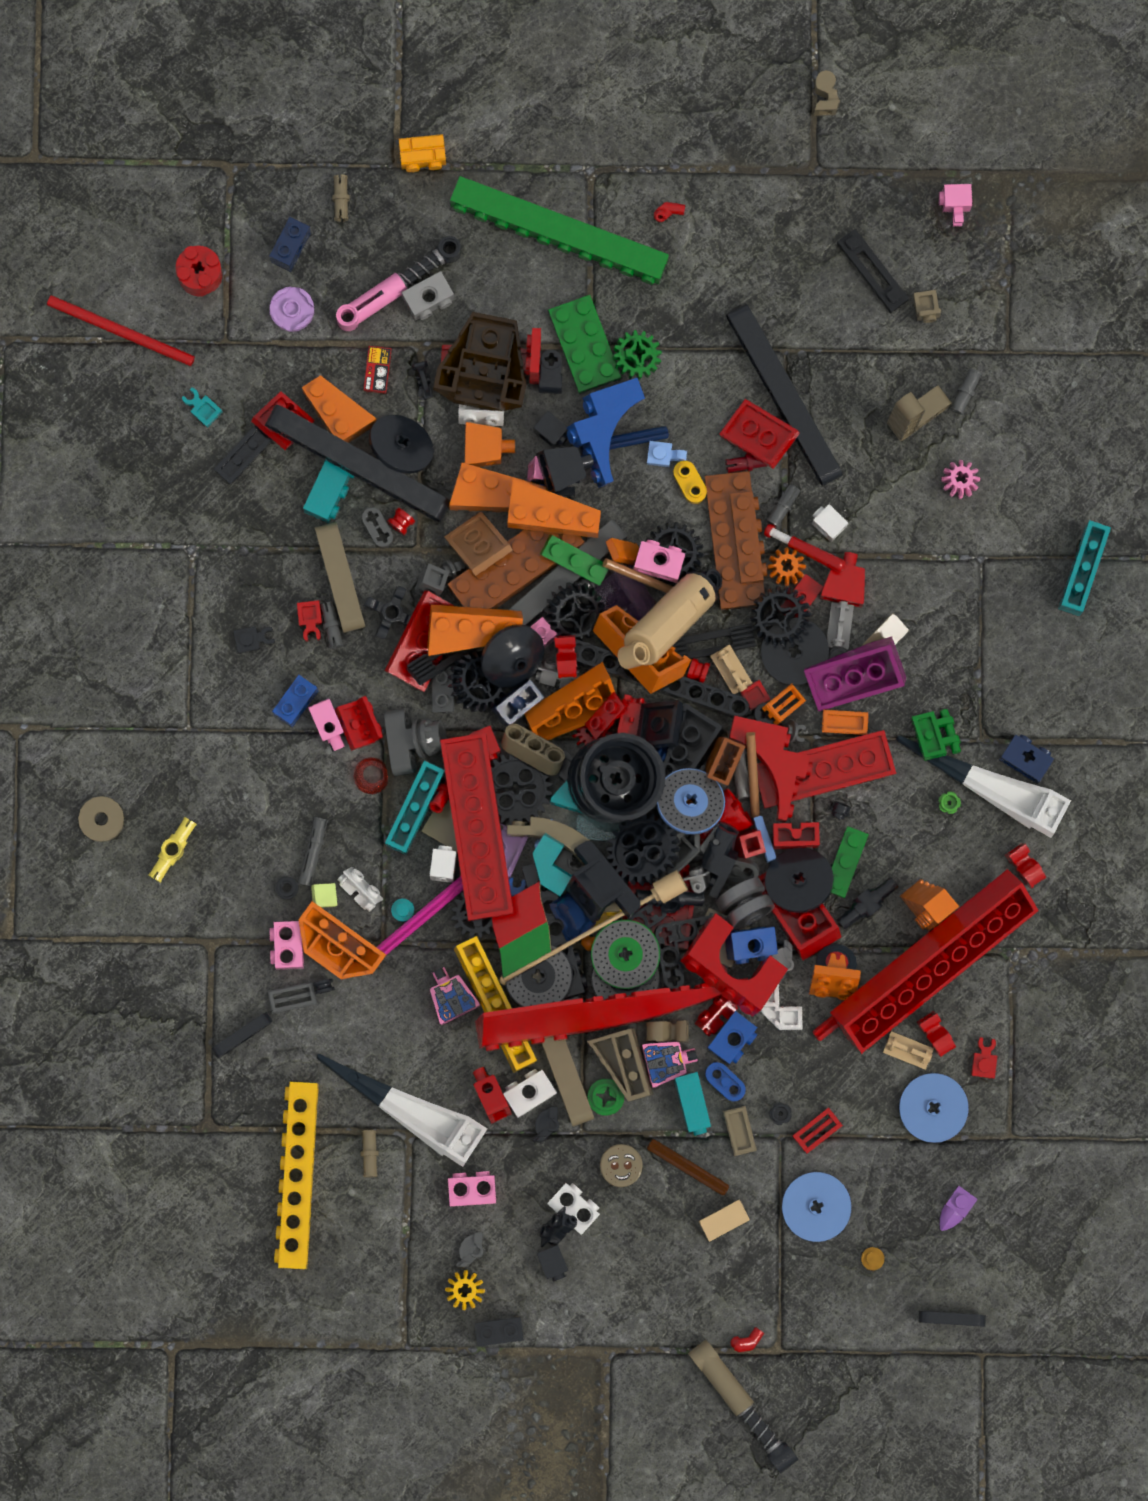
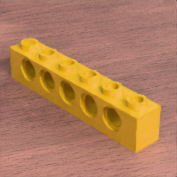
(490, 995)

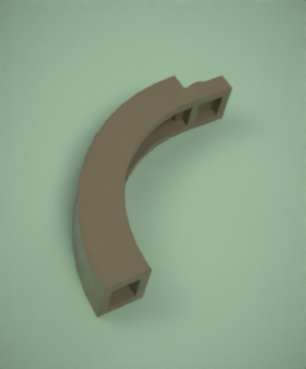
(557, 830)

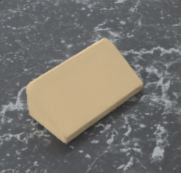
(724, 1220)

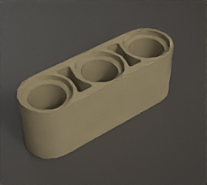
(542, 751)

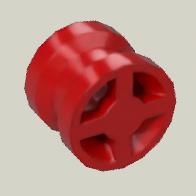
(401, 521)
(698, 670)

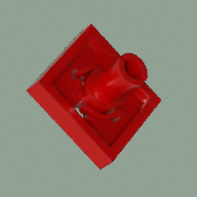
(262, 416)

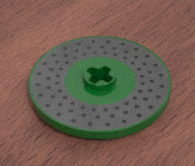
(641, 963)

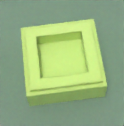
(324, 895)

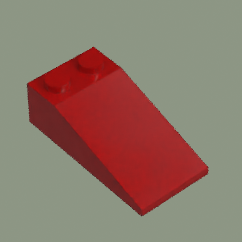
(806, 930)

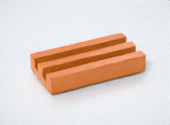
(774, 712)

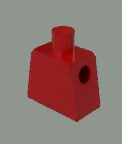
(846, 585)

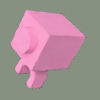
(956, 199)

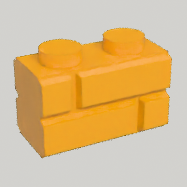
(422, 152)

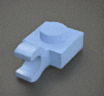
(661, 454)

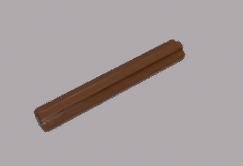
(688, 1167)

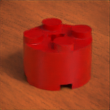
(205, 281)

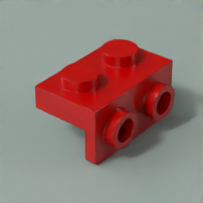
(359, 723)

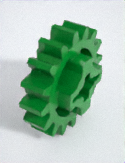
(636, 345)

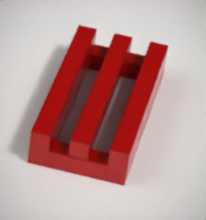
(833, 1118)

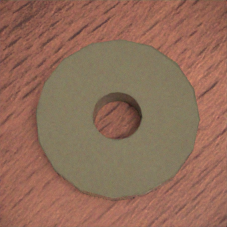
(92, 809)

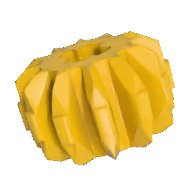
(459, 1284)

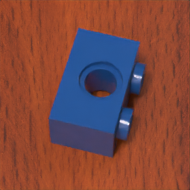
(295, 701)
(764, 942)
(720, 1045)

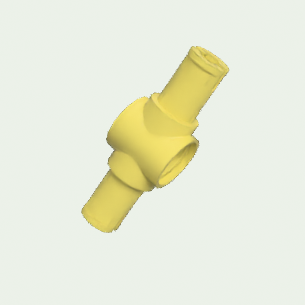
(165, 860)

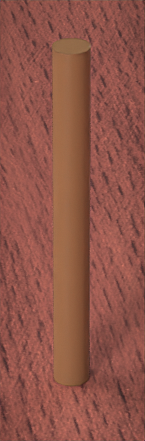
(633, 574)
(753, 774)

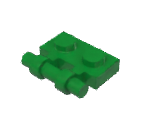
(929, 735)

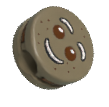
(621, 1165)

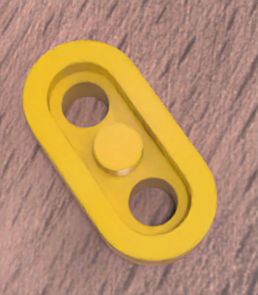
(689, 481)

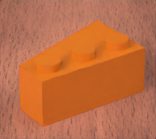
(337, 411)

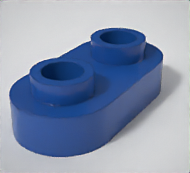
(725, 1081)

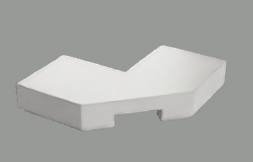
(782, 1017)

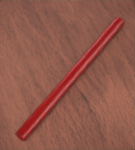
(120, 330)

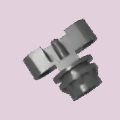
(404, 740)

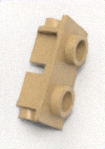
(731, 669)
(908, 1050)

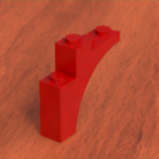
(781, 764)

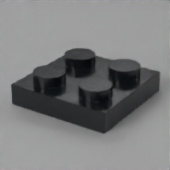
(660, 723)

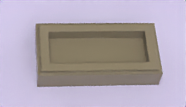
(739, 1131)

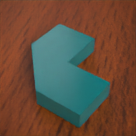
(549, 874)

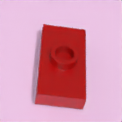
(808, 588)

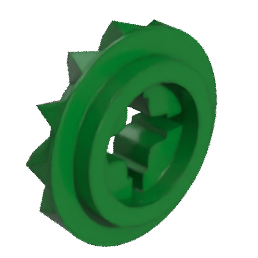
(600, 1087)

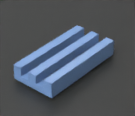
(760, 825)

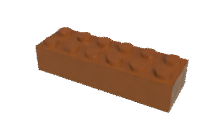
(509, 574)

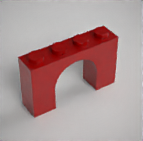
(704, 960)

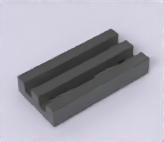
(290, 998)

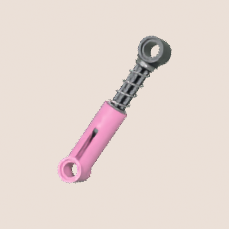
(395, 284)

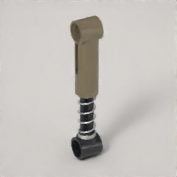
(741, 1404)

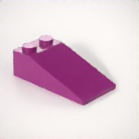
(856, 674)

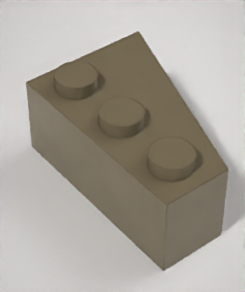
(624, 1062)

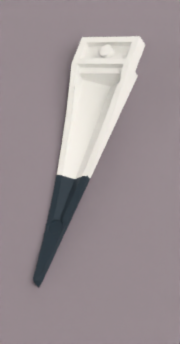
(1023, 801)
(438, 1127)

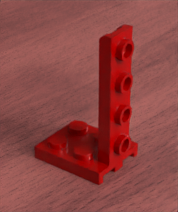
(530, 356)

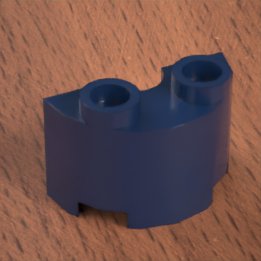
(572, 916)

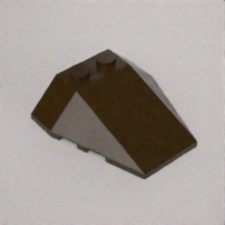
(484, 365)

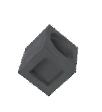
(432, 580)

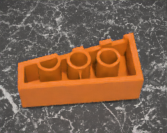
(548, 512)
(612, 628)
(570, 705)
(928, 903)

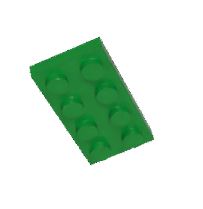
(584, 344)

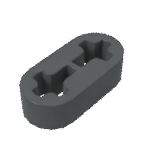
(372, 530)

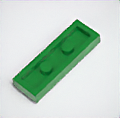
(574, 559)
(847, 860)

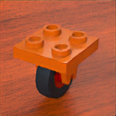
(835, 973)

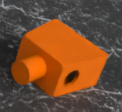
(485, 445)

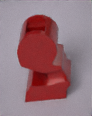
(566, 656)
(1027, 867)
(936, 1034)

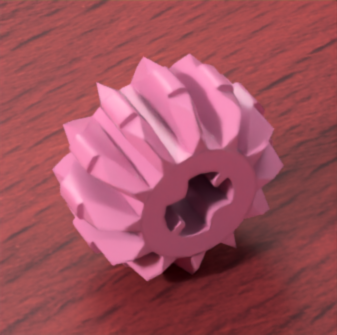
(961, 471)

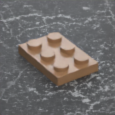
(478, 543)

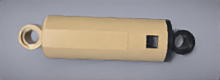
(670, 618)

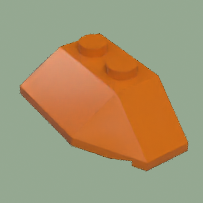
(337, 945)

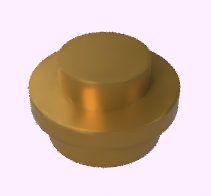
(872, 1258)

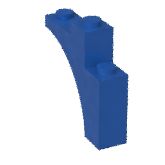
(595, 433)

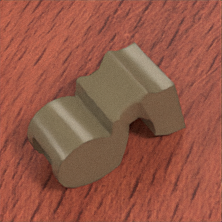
(824, 87)
(667, 1032)

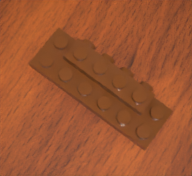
(736, 539)

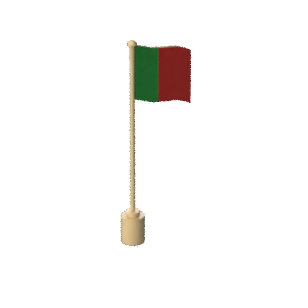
(526, 933)

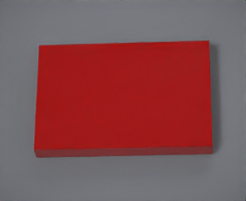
(759, 433)

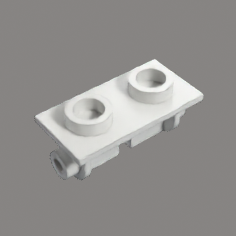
(482, 417)
(353, 881)

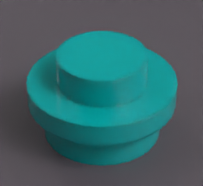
(402, 910)

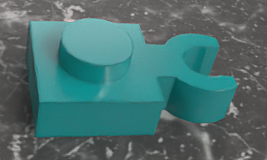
(204, 410)

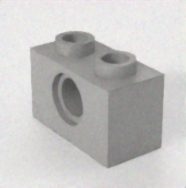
(434, 285)

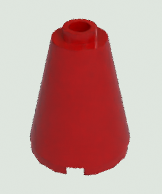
(732, 815)

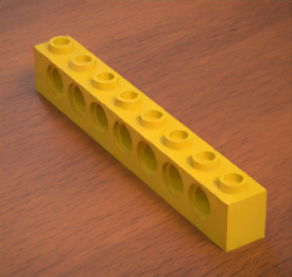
(298, 1258)

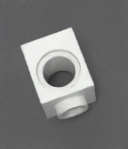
(829, 522)

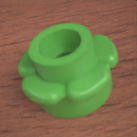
(955, 802)

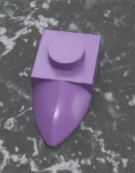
(956, 1208)

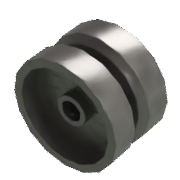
(745, 903)

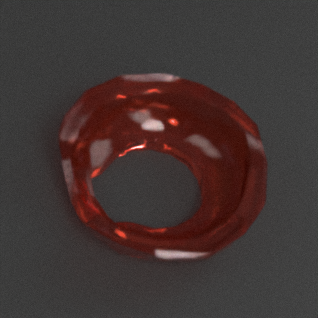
(362, 784)

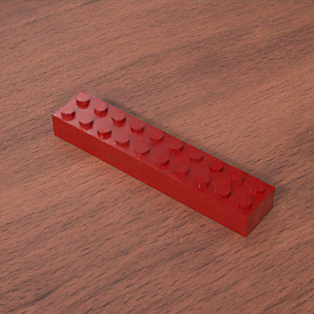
(934, 961)

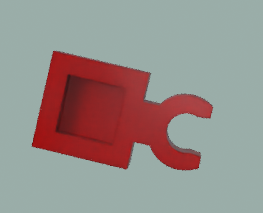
(309, 616)
(984, 1063)

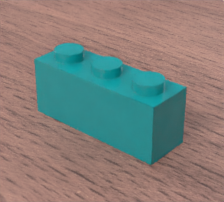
(327, 492)

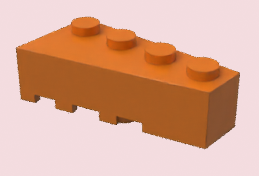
(483, 490)
(466, 627)

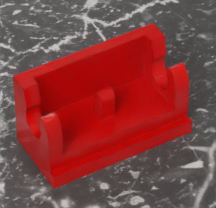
(630, 719)

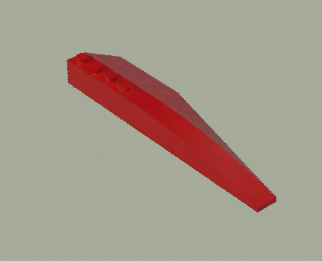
(575, 1016)

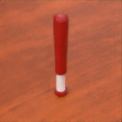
(817, 554)

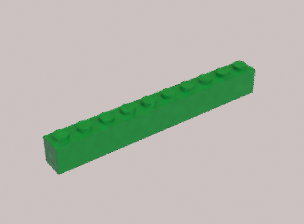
(558, 230)

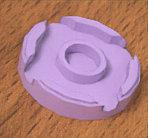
(291, 309)

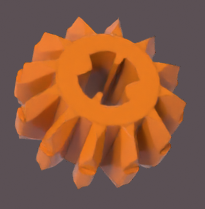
(789, 575)

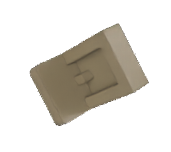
(926, 306)

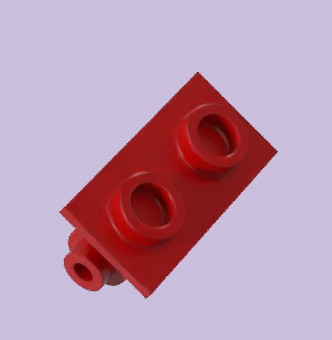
(606, 715)
(709, 1019)

